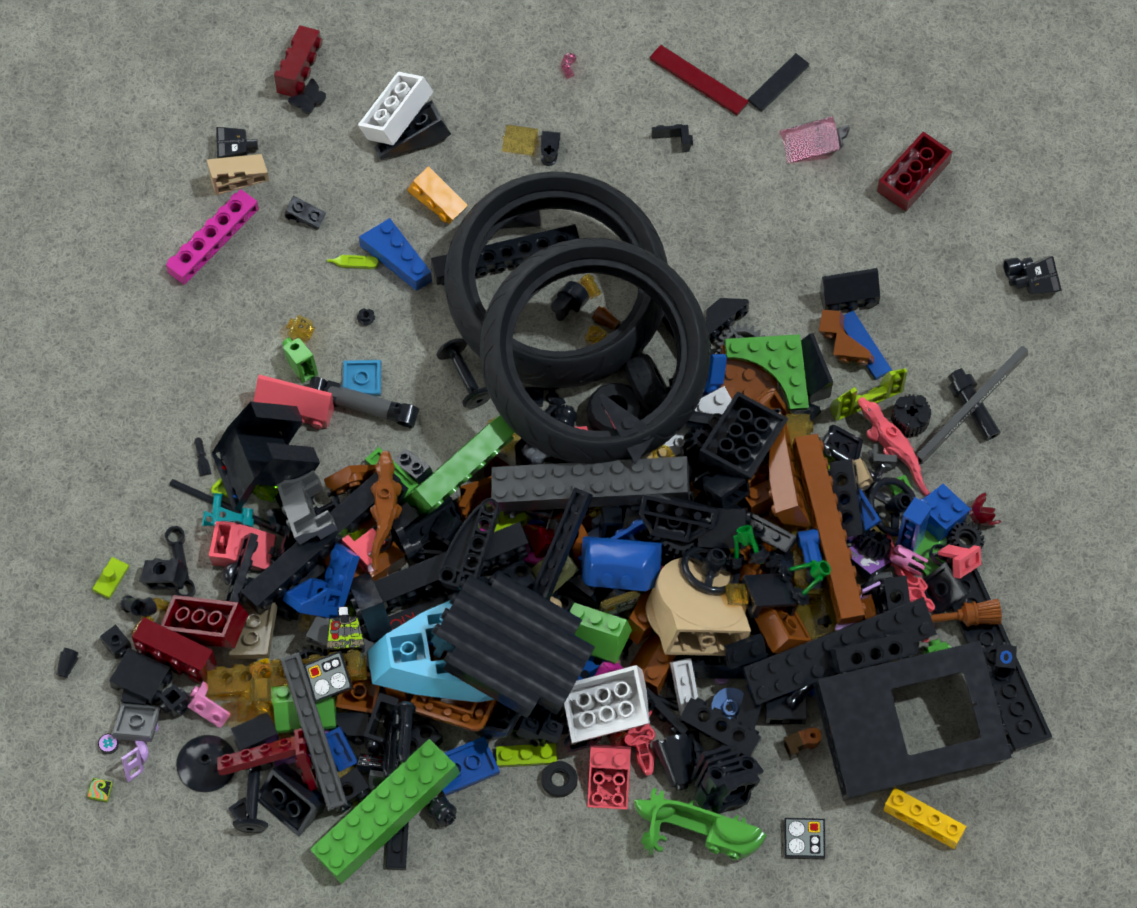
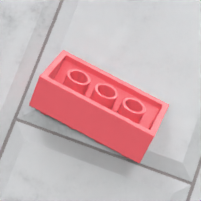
(313, 404)

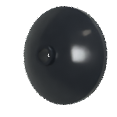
(203, 775)

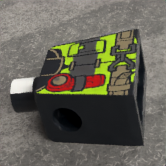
(344, 633)

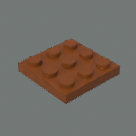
(746, 378)

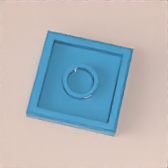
(363, 376)

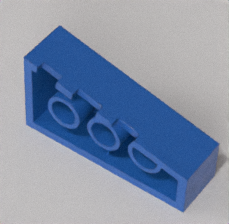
(396, 254)

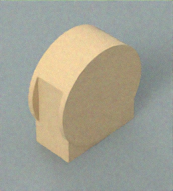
(692, 619)

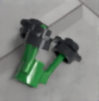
(757, 552)

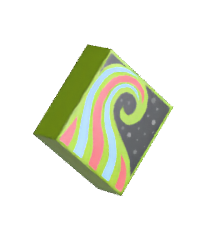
(100, 790)

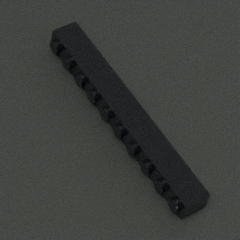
(303, 557)

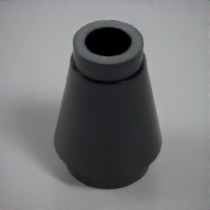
(67, 661)

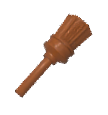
(974, 613)

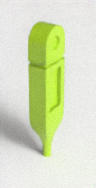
(355, 261)

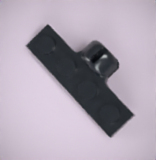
(236, 572)

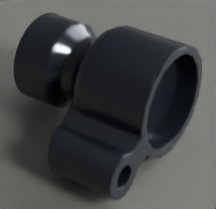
(1013, 268)

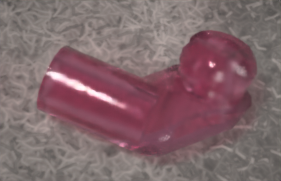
(567, 60)

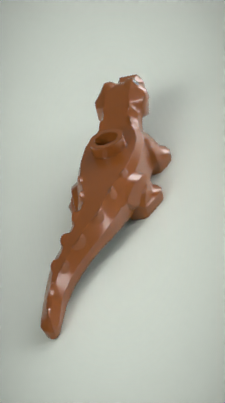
(386, 505)

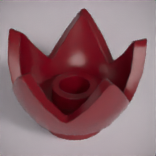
(982, 514)

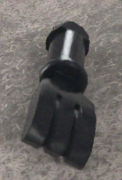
(203, 464)

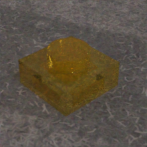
(736, 594)

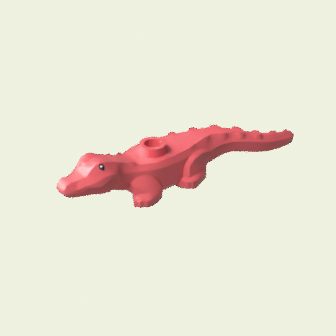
(892, 440)
(915, 585)
(641, 738)

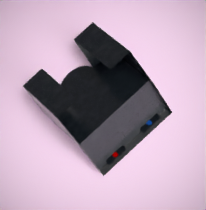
(259, 453)

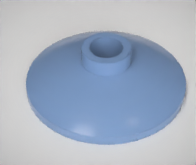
(728, 696)

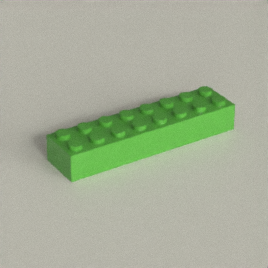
(385, 811)

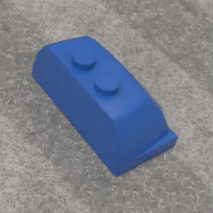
(620, 563)

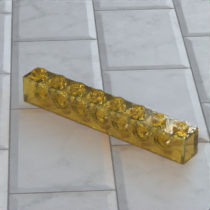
(218, 677)

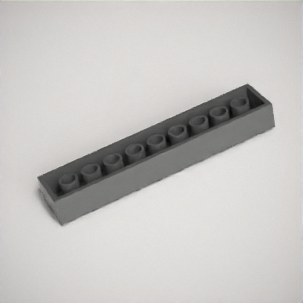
(609, 483)

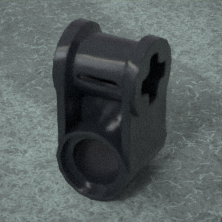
(549, 147)

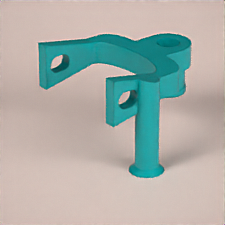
(244, 518)

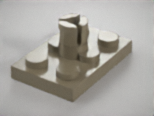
(256, 635)

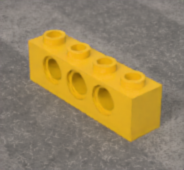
(924, 818)

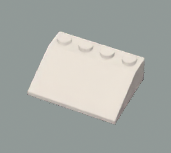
(607, 704)

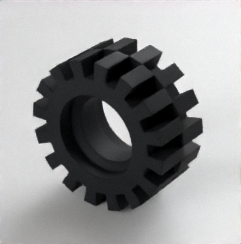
(965, 531)

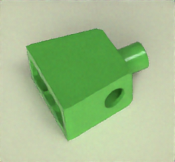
(297, 353)

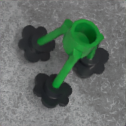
(815, 577)

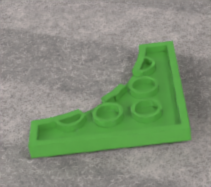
(780, 358)

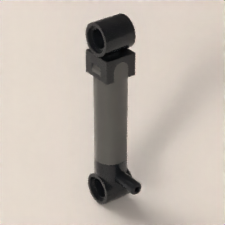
(402, 414)

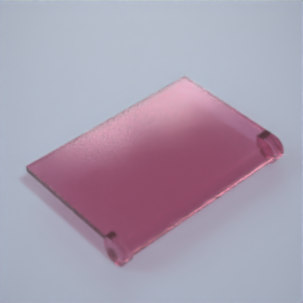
(810, 139)

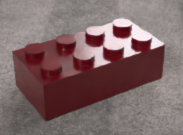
(914, 171)
(206, 620)
(174, 650)

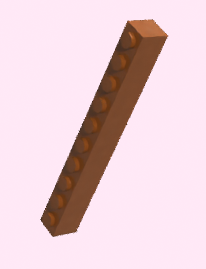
(827, 520)

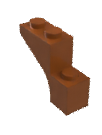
(845, 347)

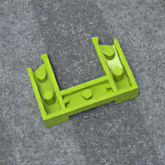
(847, 403)

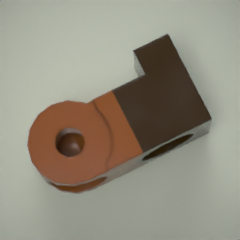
(801, 740)

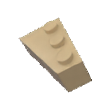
(236, 172)

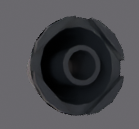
(675, 759)

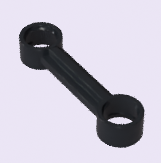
(178, 552)

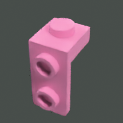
(206, 707)

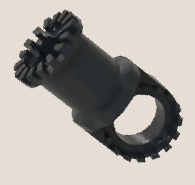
(137, 606)

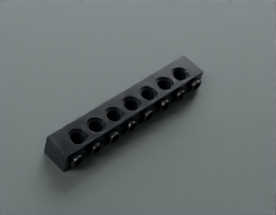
(509, 247)

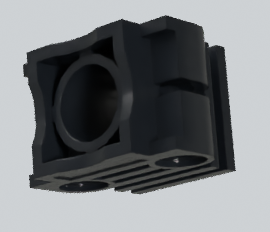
(725, 778)

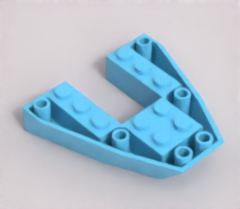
(404, 661)

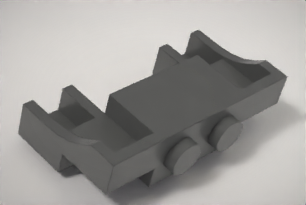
(300, 510)

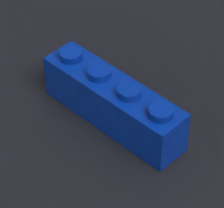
(914, 524)

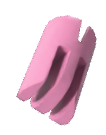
(905, 559)

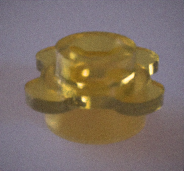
(595, 330)

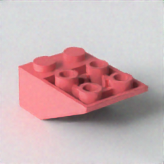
(228, 540)
(609, 776)

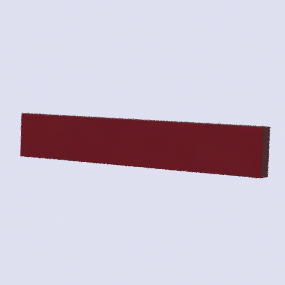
(699, 80)

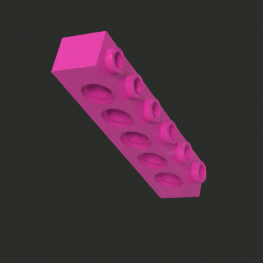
(210, 246)

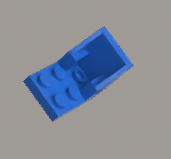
(334, 586)

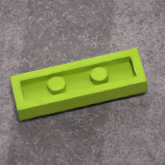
(525, 755)

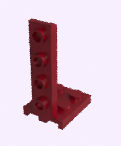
(272, 752)

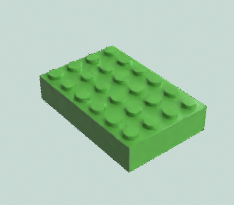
(460, 467)

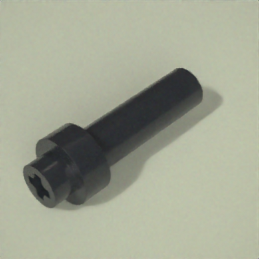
(964, 386)

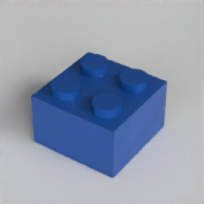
(945, 512)

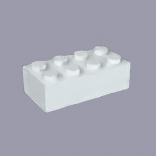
(395, 108)

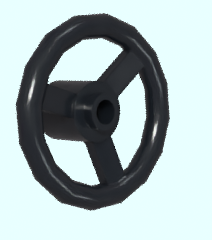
(894, 505)
(711, 567)

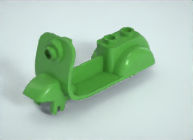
(723, 833)

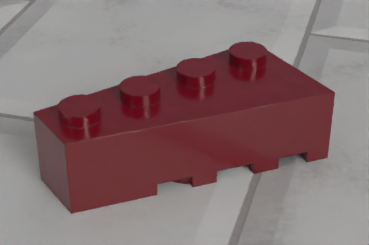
(297, 61)

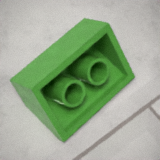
(603, 631)
(286, 715)

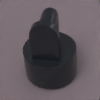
(571, 296)

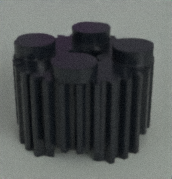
(913, 406)

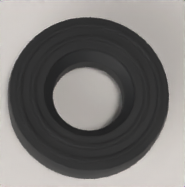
(563, 767)

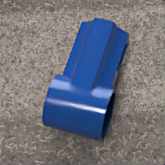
(809, 543)

